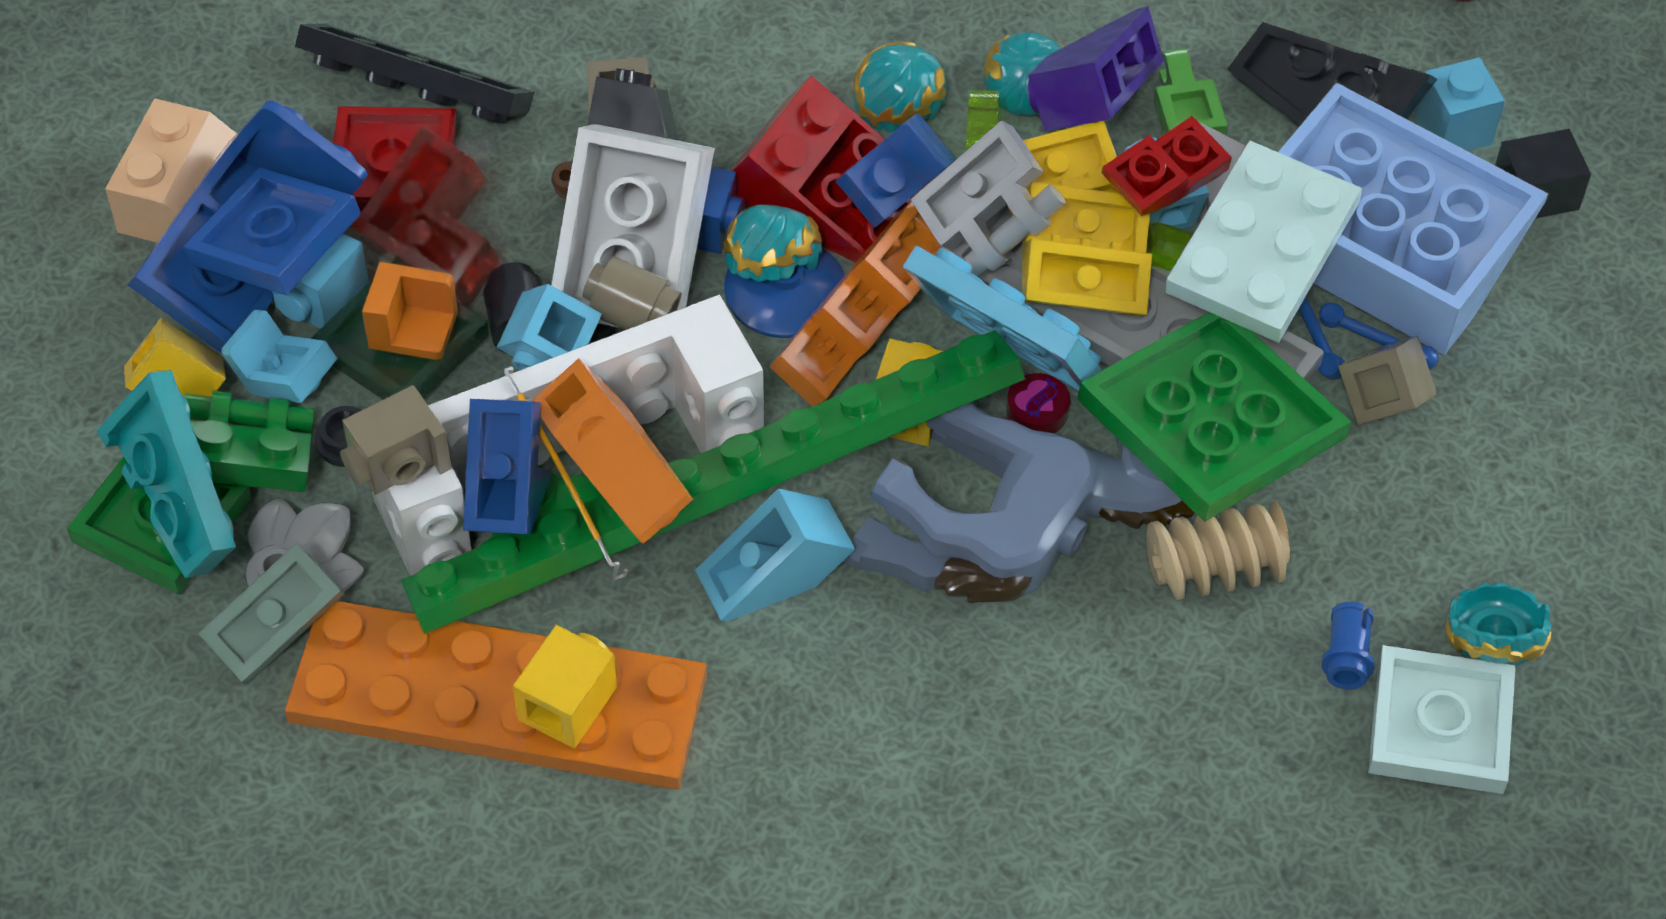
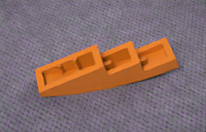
(855, 310)

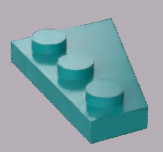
(166, 461)

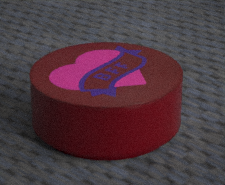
(1039, 403)

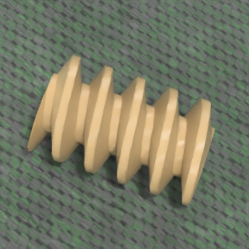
(1219, 549)

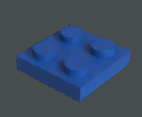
(272, 230)

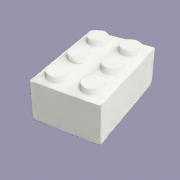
(633, 202)

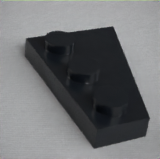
(1300, 71)

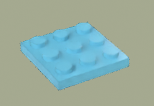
(1043, 341)

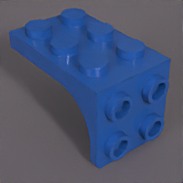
(208, 301)

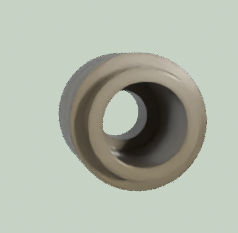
(629, 294)

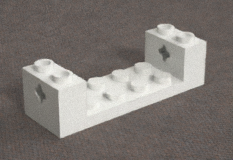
(678, 360)

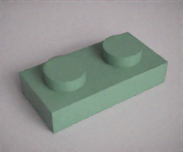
(271, 613)

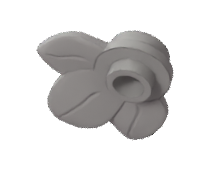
(318, 529)

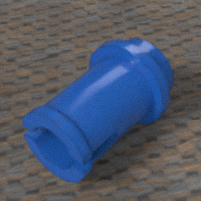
(1348, 658)

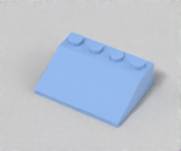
(1427, 222)

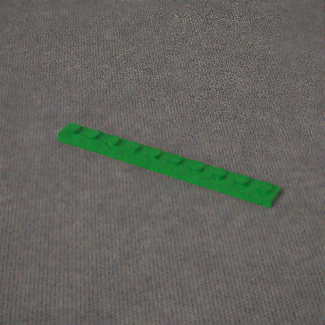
(719, 477)

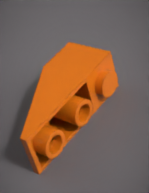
(612, 450)

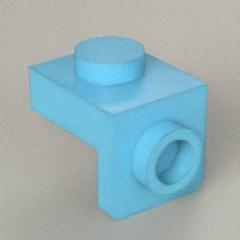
(275, 362)

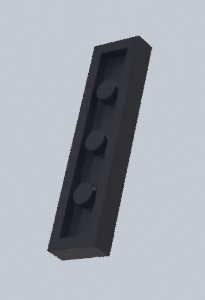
(392, 65)

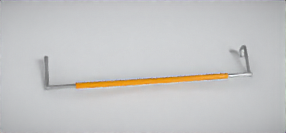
(584, 512)

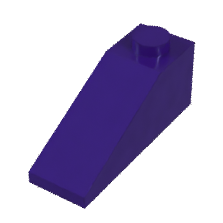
(1095, 73)

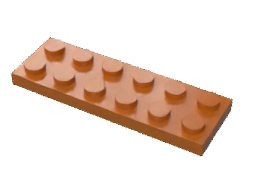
(454, 692)

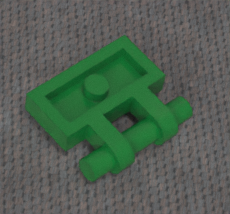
(249, 454)

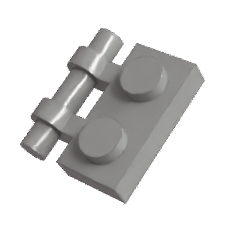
(979, 186)

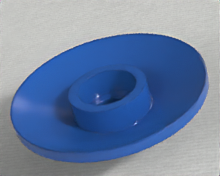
(784, 304)

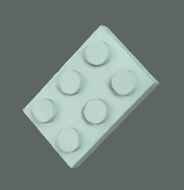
(1263, 241)

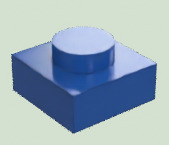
(719, 209)

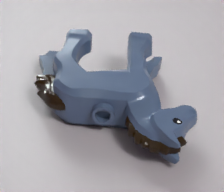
(1034, 518)

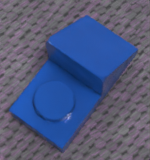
(895, 170)
(502, 467)

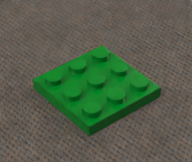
(1213, 413)

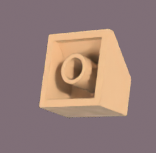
(163, 167)

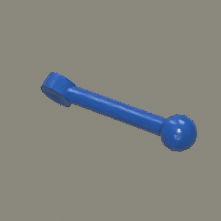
(1333, 316)
(1330, 361)

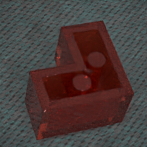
(419, 213)

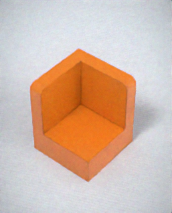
(410, 311)

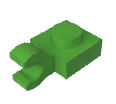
(1184, 97)

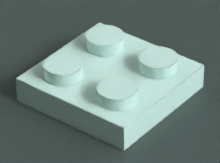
(1442, 719)

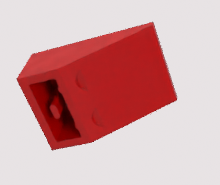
(801, 157)

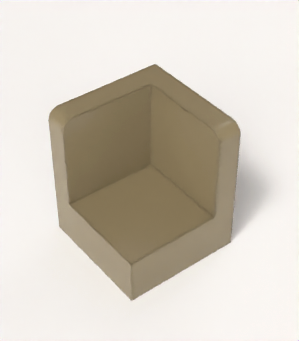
(1387, 380)

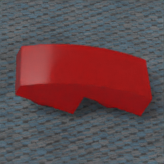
(1167, 169)

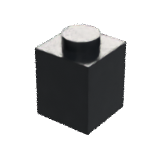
(1550, 164)

